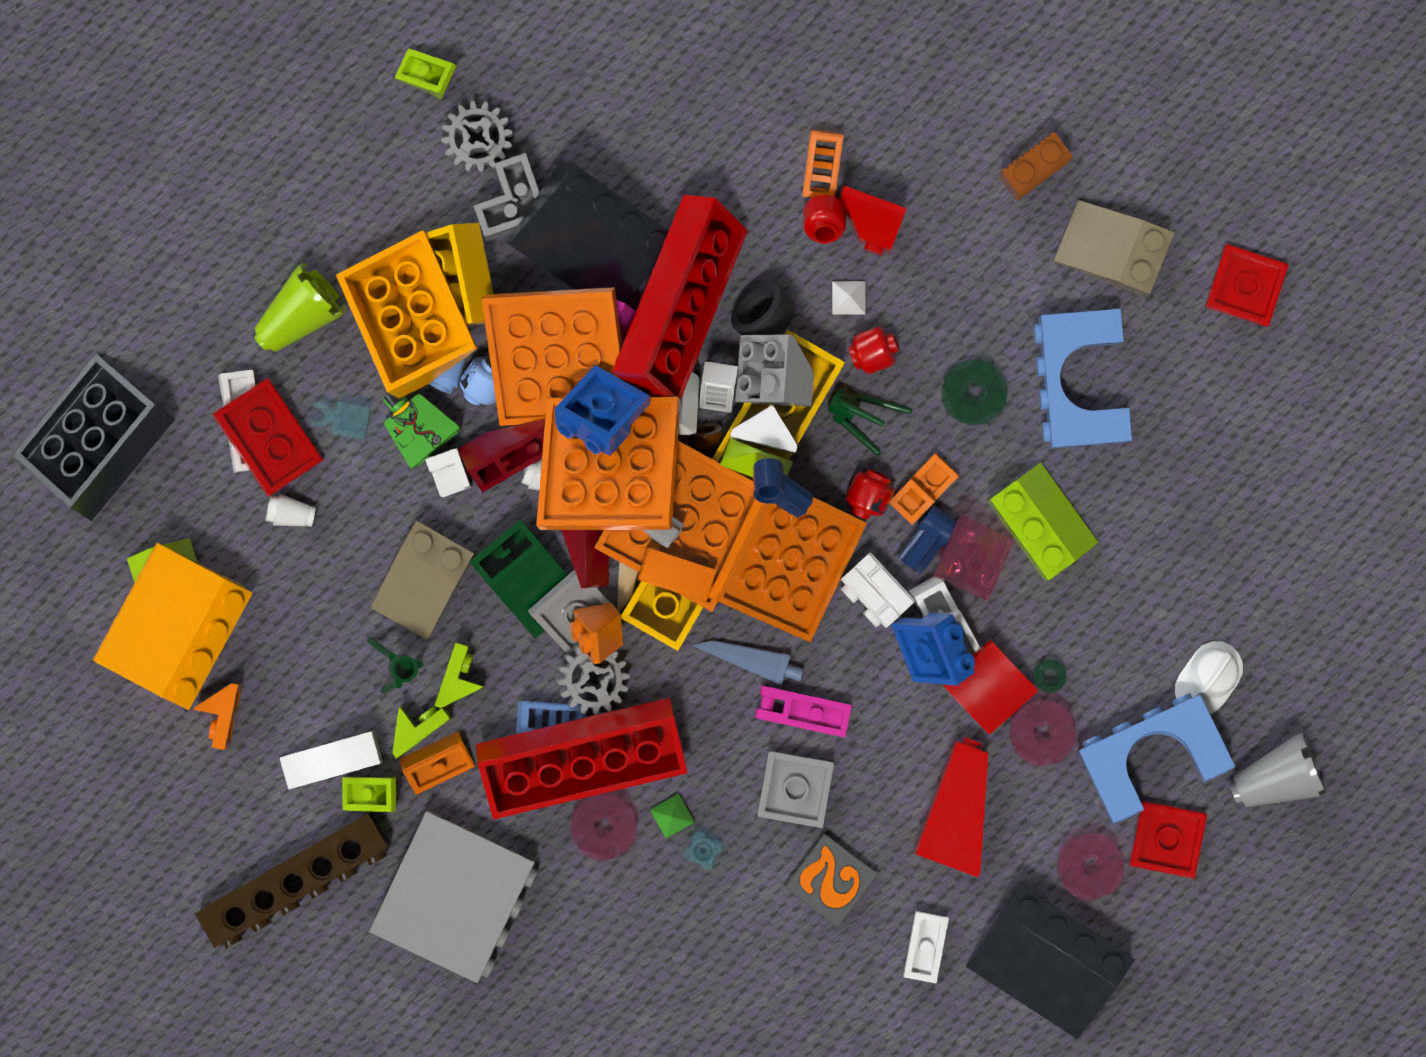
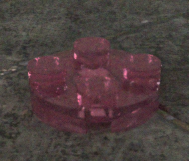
(1046, 751)
(614, 842)
(1108, 860)

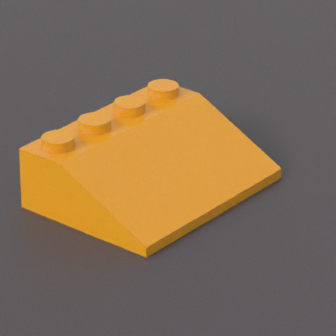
(407, 314)
(172, 626)

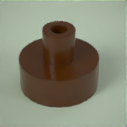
(706, 438)

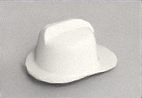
(1211, 673)

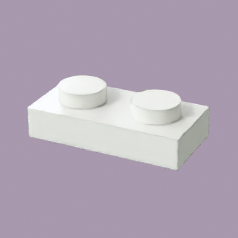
(925, 947)

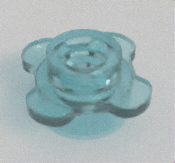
(701, 841)

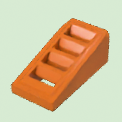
(826, 136)

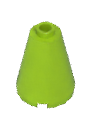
(298, 310)

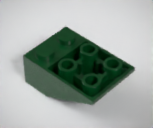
(519, 572)

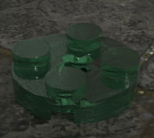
(967, 410)

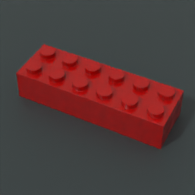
(681, 298)
(581, 758)

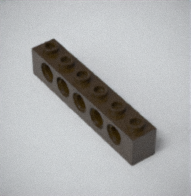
(216, 918)

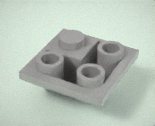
(773, 371)

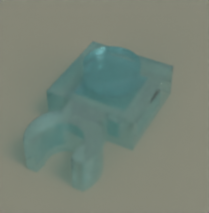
(346, 421)

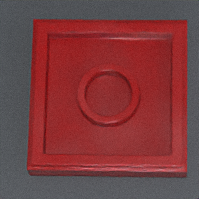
(1246, 285)
(1168, 839)

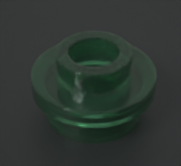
(1059, 681)

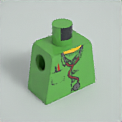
(418, 428)

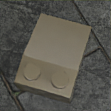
(1114, 248)
(422, 580)

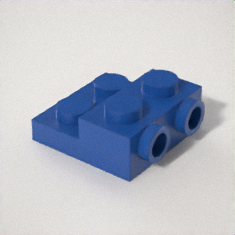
(600, 411)
(934, 649)

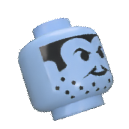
(478, 382)

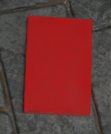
(267, 437)

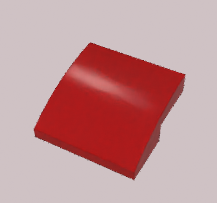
(994, 689)

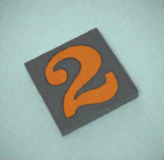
(831, 880)

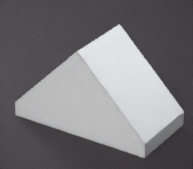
(766, 430)

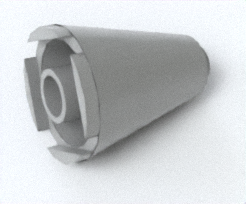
(1280, 776)

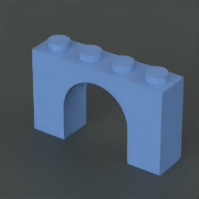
(1066, 422)
(1186, 722)

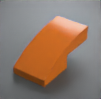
(924, 488)
(676, 574)

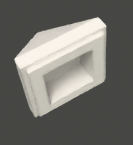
(848, 297)

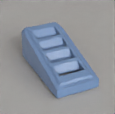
(523, 714)

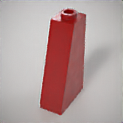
(956, 816)

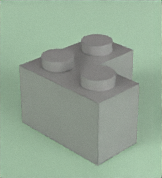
(503, 214)

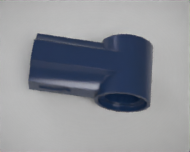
(775, 487)
(932, 534)

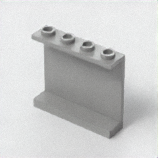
(454, 897)

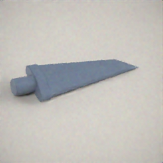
(762, 662)

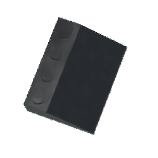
(588, 234)
(93, 437)
(1050, 961)

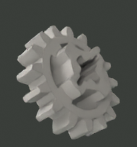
(486, 124)
(579, 684)

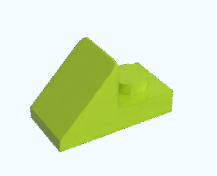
(426, 73)
(453, 686)
(409, 734)
(369, 794)

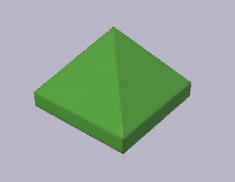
(672, 815)

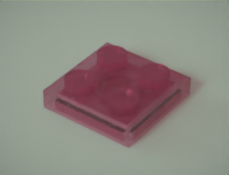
(973, 558)

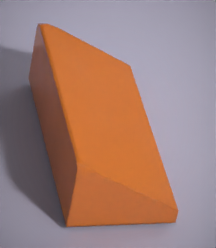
(436, 762)

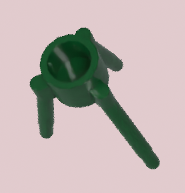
(845, 406)
(401, 667)

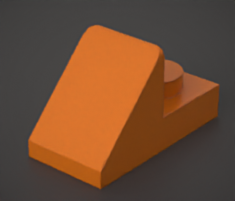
(225, 705)

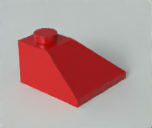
(872, 220)

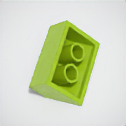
(1043, 522)

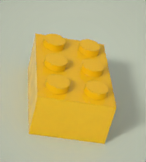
(464, 266)

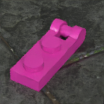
(804, 711)

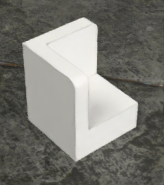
(449, 472)

